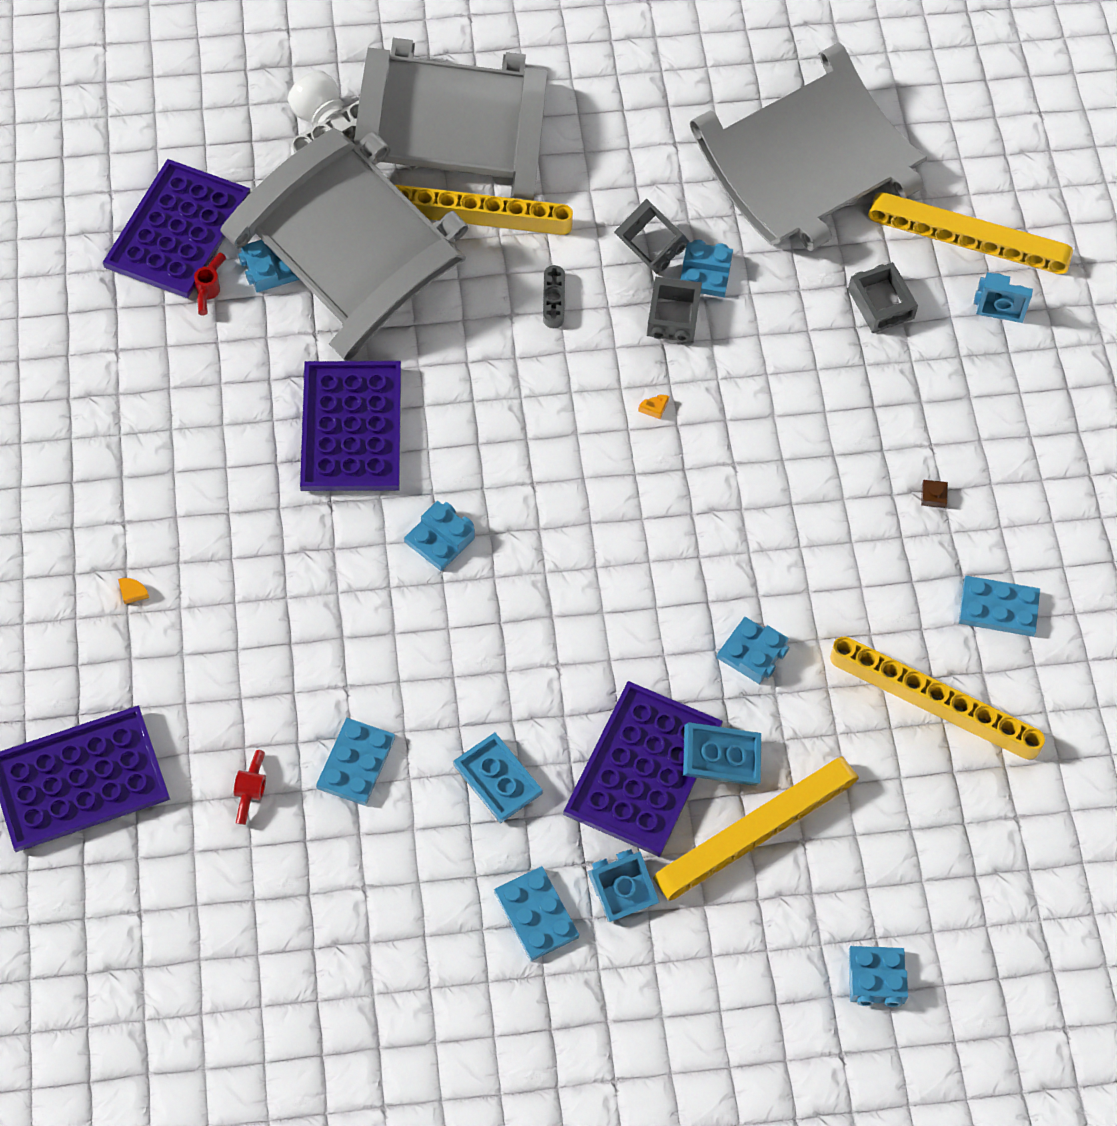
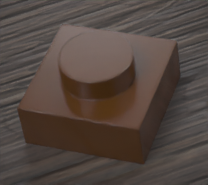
(934, 493)

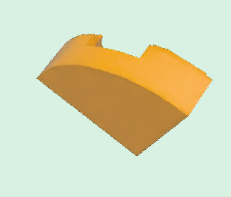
(654, 406)
(132, 590)

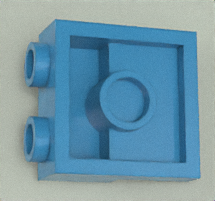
(707, 265)
(264, 267)
(1000, 299)
(441, 535)
(754, 650)
(623, 885)
(877, 976)

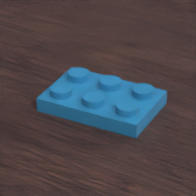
(999, 606)
(722, 754)
(355, 761)
(497, 777)
(536, 913)

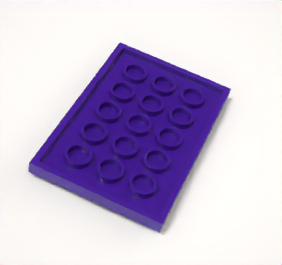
(175, 228)
(351, 426)
(636, 770)
(79, 778)

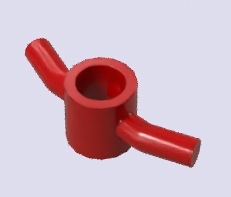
(208, 283)
(249, 786)

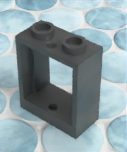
(637, 222)
(679, 291)
(888, 316)

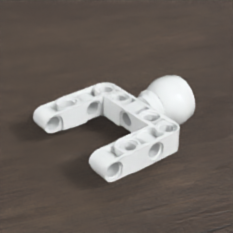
(318, 101)

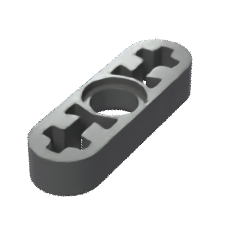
(558, 304)

